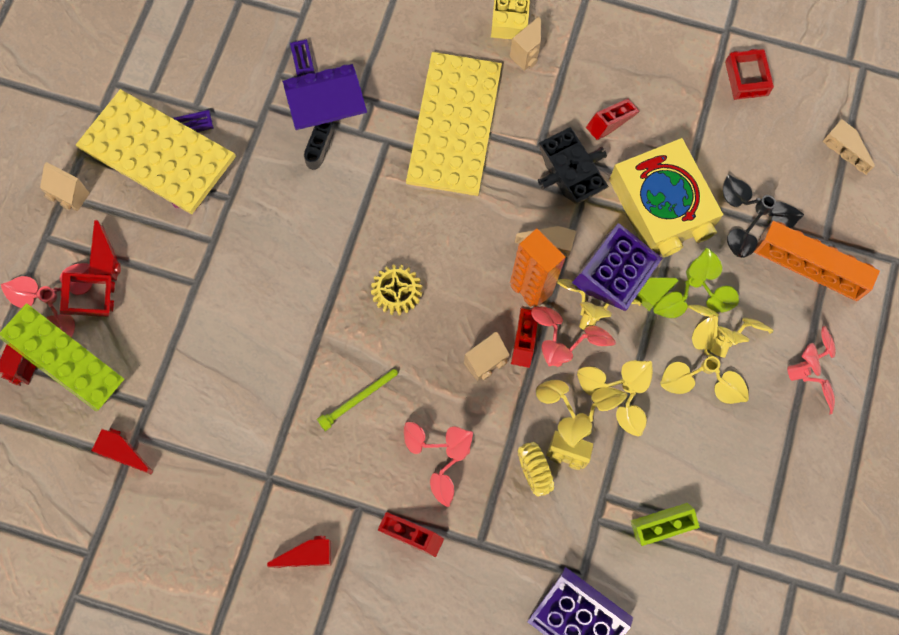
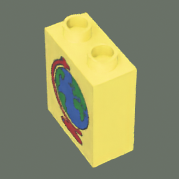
(666, 198)

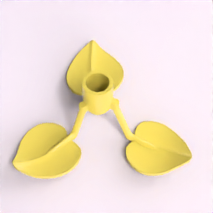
(589, 311)
(730, 337)
(636, 379)
(679, 379)
(578, 426)

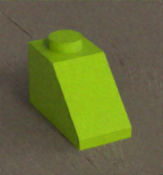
(654, 290)

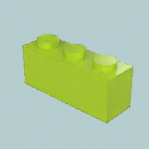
(665, 524)

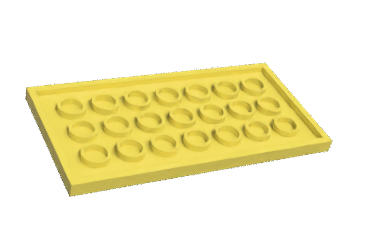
(454, 124)
(156, 151)

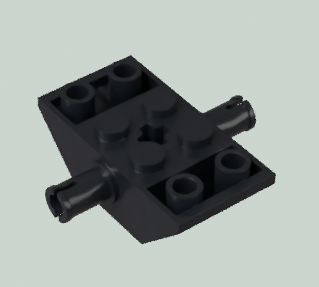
(571, 166)

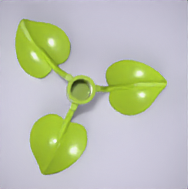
(702, 268)

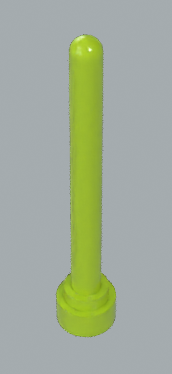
(327, 420)

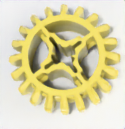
(388, 290)
(535, 469)

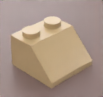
(526, 45)
(63, 187)
(486, 357)

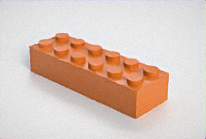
(817, 261)
(536, 268)

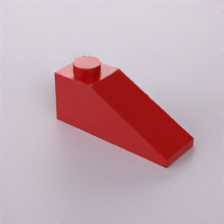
(611, 118)
(102, 257)
(524, 339)
(117, 448)
(411, 534)
(310, 553)

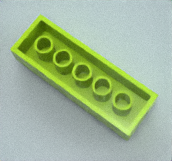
(60, 357)

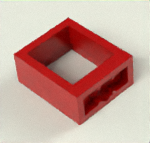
(750, 90)
(86, 278)
(15, 367)

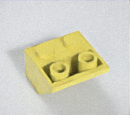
(509, 18)
(576, 457)

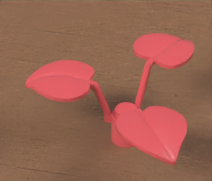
(24, 290)
(558, 353)
(803, 369)
(458, 447)

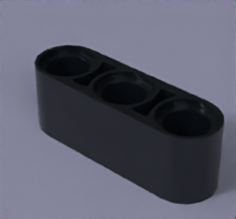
(318, 150)

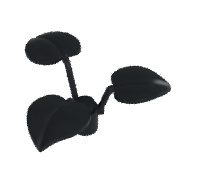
(737, 193)

